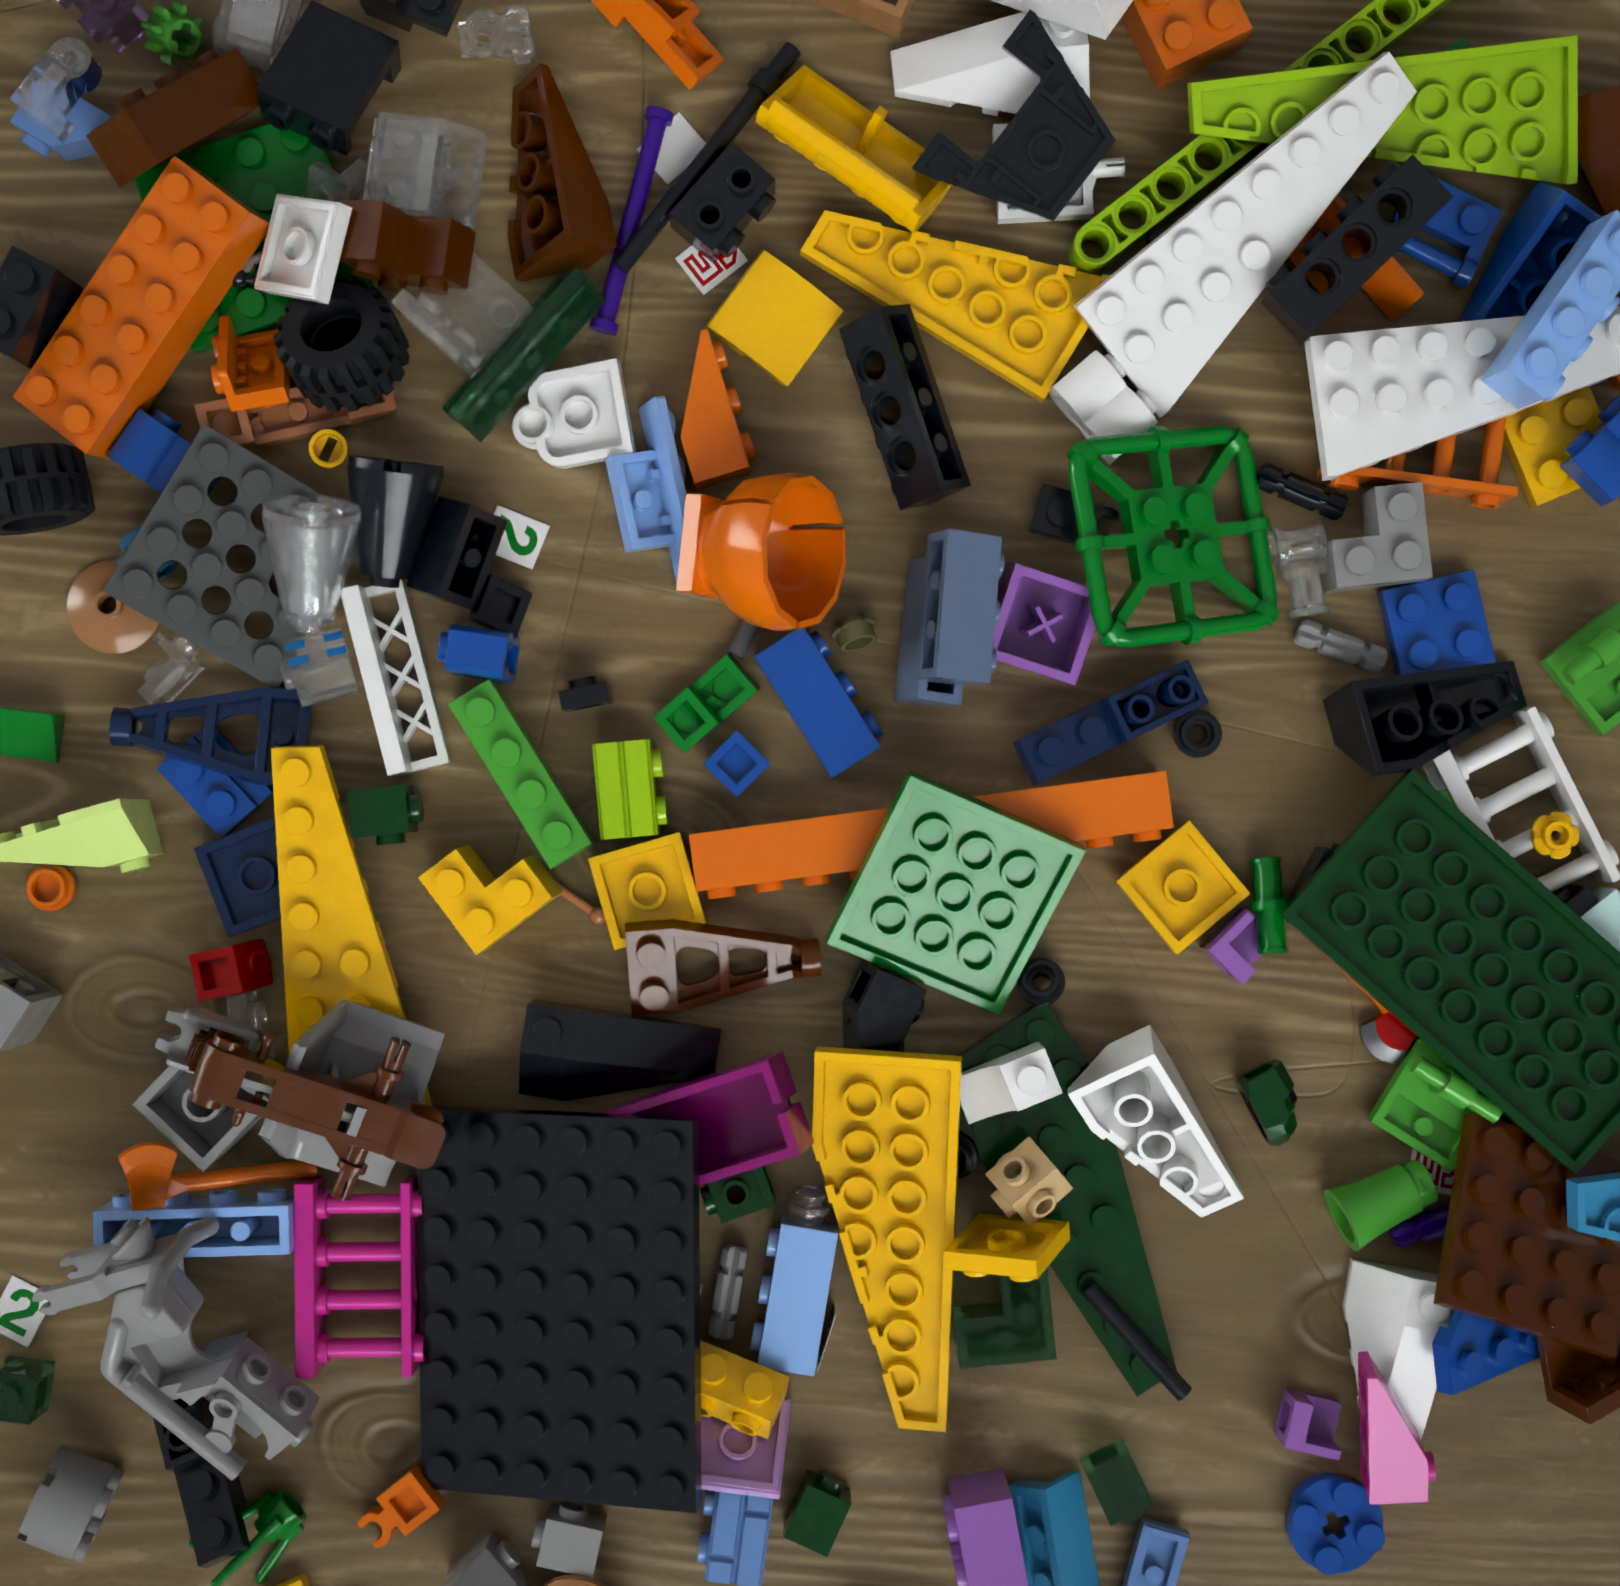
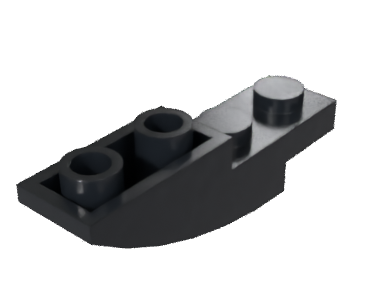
(207, 1495)

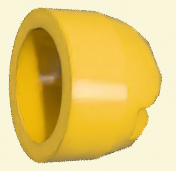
(318, 443)

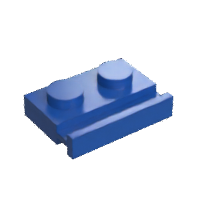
(216, 797)

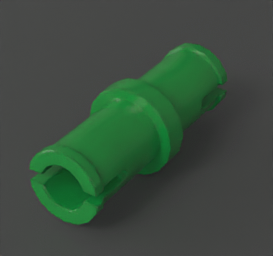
(1267, 905)

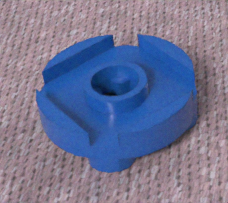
(1307, 1516)

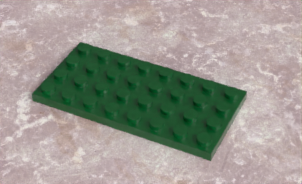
(1475, 964)

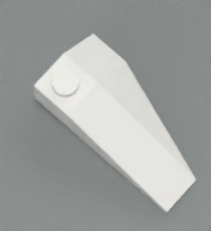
(976, 70)
(1147, 1112)

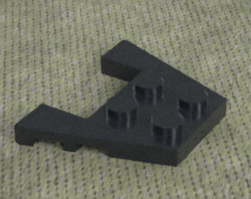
(1043, 148)

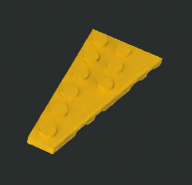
(976, 299)

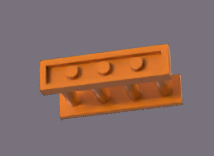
(1483, 493)

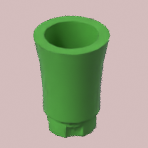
(1379, 1202)

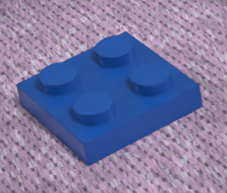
(1436, 624)

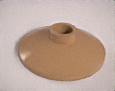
(107, 633)

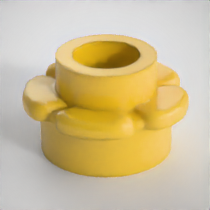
(1542, 831)

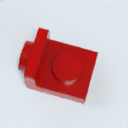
(231, 969)

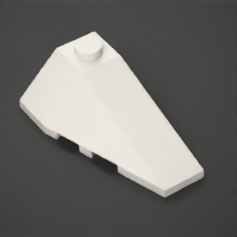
(1396, 1322)

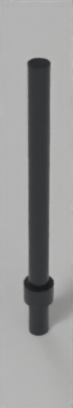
(761, 87)

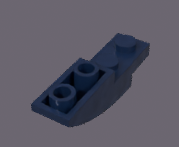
(1110, 722)

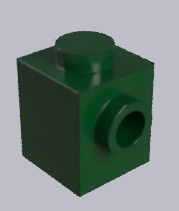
(385, 812)

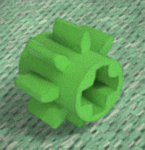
(160, 29)

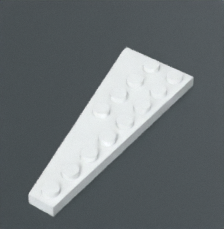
(1201, 275)
(1421, 384)

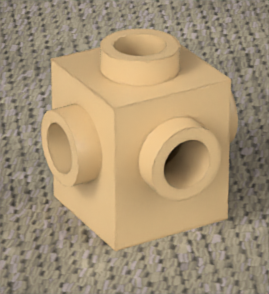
(1027, 1182)

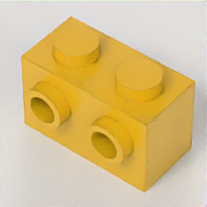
(740, 1391)

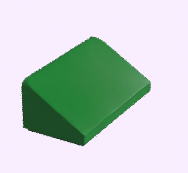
(31, 734)

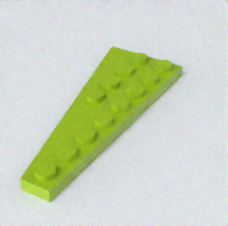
(1473, 109)

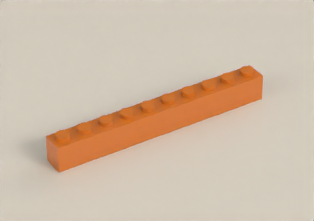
(840, 842)

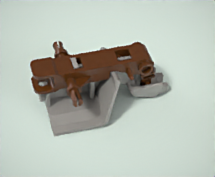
(339, 1103)

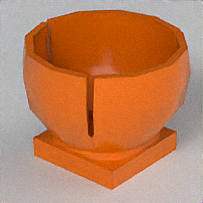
(755, 557)

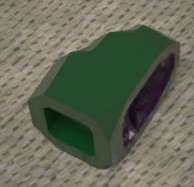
(1270, 1100)

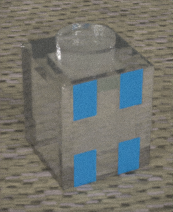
(319, 667)

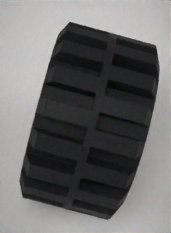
(355, 371)
(43, 488)

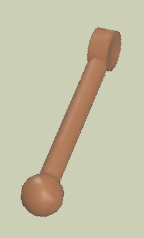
(596, 913)

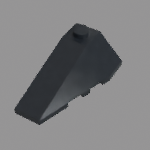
(1418, 716)

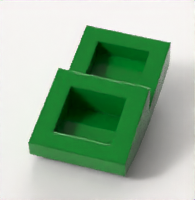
(706, 702)

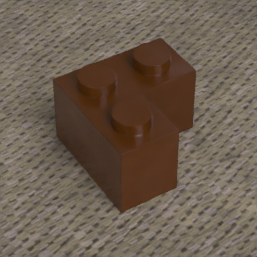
(407, 249)

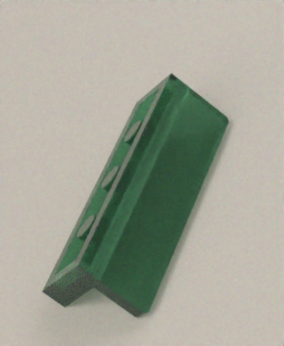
(526, 355)

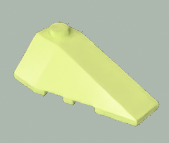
(94, 836)

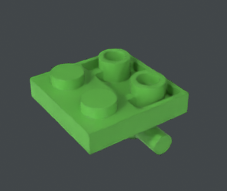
(1589, 670)
(1428, 1105)

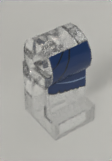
(57, 85)

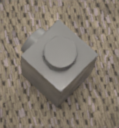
(569, 1538)

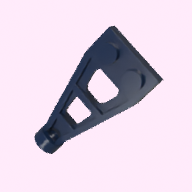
(281, 724)

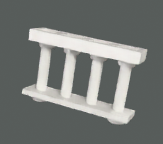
(1536, 731)

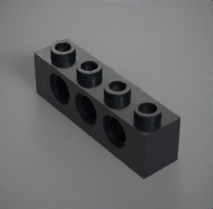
(1417, 199)
(904, 406)

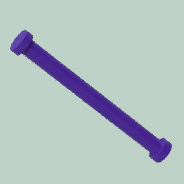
(657, 119)

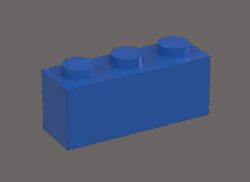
(819, 700)

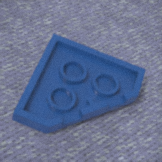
(1477, 1351)

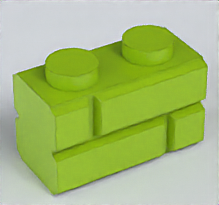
(628, 789)

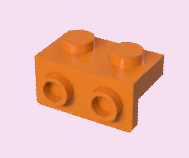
(248, 368)

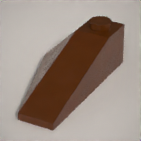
(1601, 145)
(560, 201)

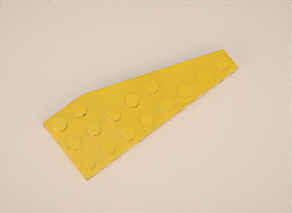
(891, 1171)

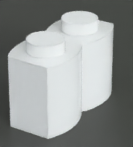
(1101, 402)

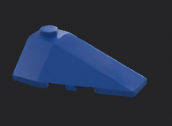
(1529, 253)

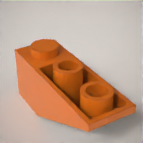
(709, 426)

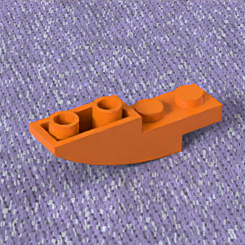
(669, 32)

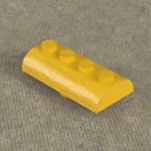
(852, 146)

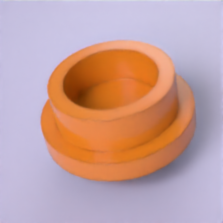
(50, 887)

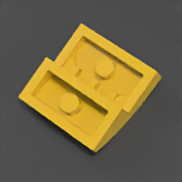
(774, 318)

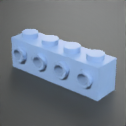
(1561, 318)
(245, 1223)

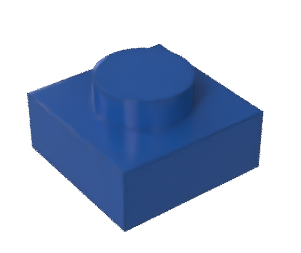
(736, 763)

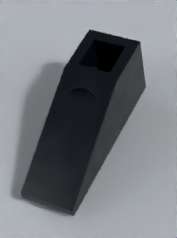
(880, 1009)

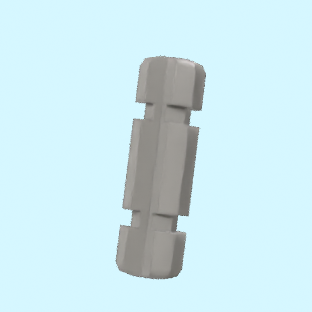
(1340, 646)
(727, 1291)

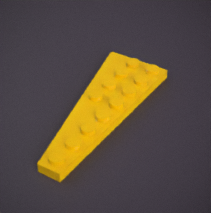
(326, 916)

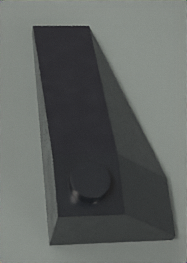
(596, 1052)

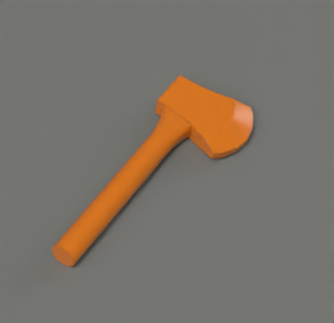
(152, 1181)

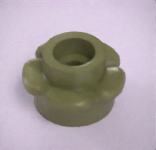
(854, 632)

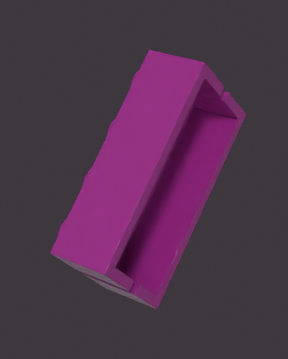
(740, 1113)

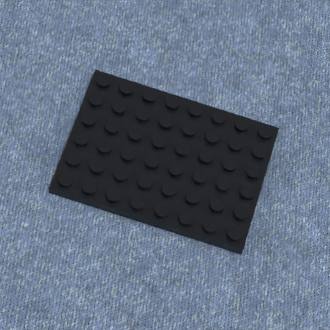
(562, 1308)

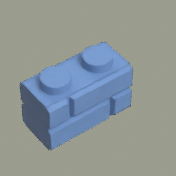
(737, 1538)

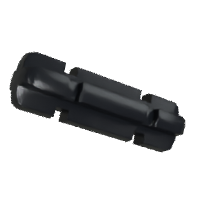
(1302, 491)

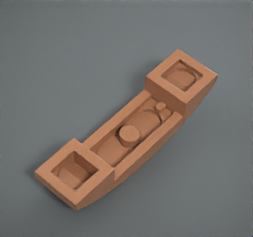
(286, 420)

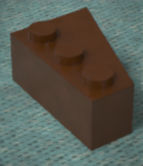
(176, 115)

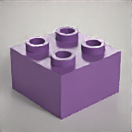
(1043, 623)
(985, 1524)

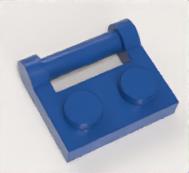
(1462, 224)

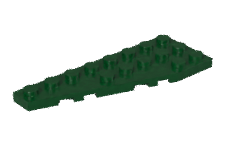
(1099, 1209)

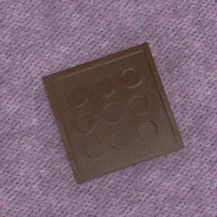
(1511, 1246)

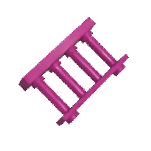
(316, 1299)

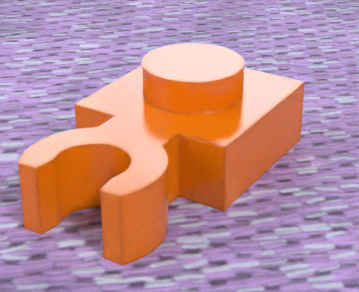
(403, 1506)

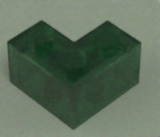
(1006, 1331)

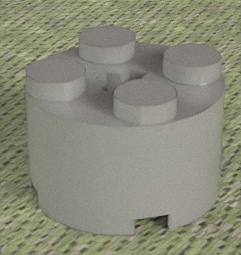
(70, 1504)

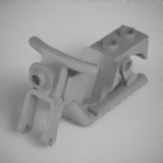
(153, 1352)

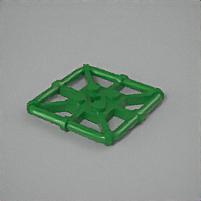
(1152, 557)

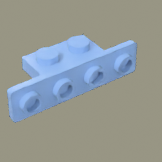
(651, 486)

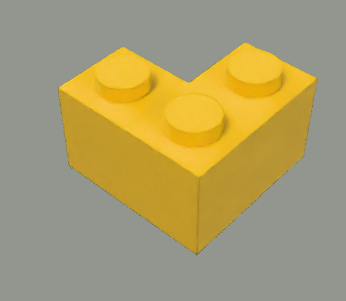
(484, 906)

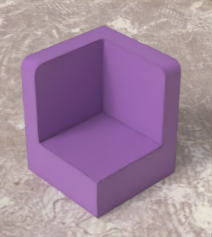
(1235, 946)
(1308, 1423)

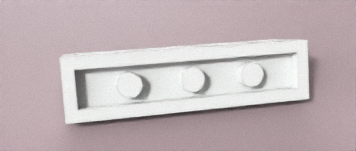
(378, 683)

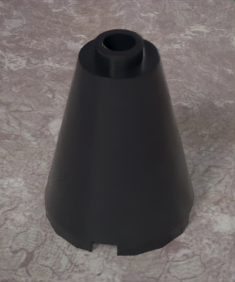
(395, 513)

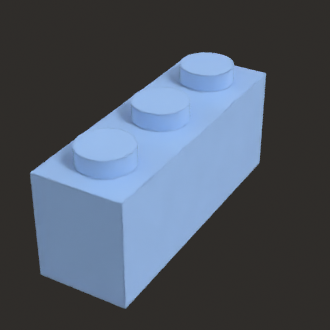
(795, 1296)

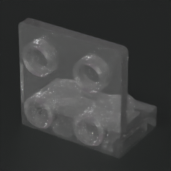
(468, 322)

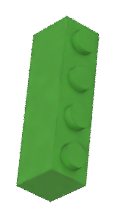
(522, 773)

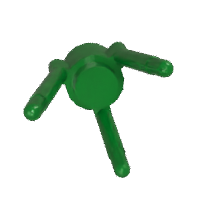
(278, 1519)

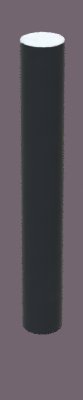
(1135, 1340)

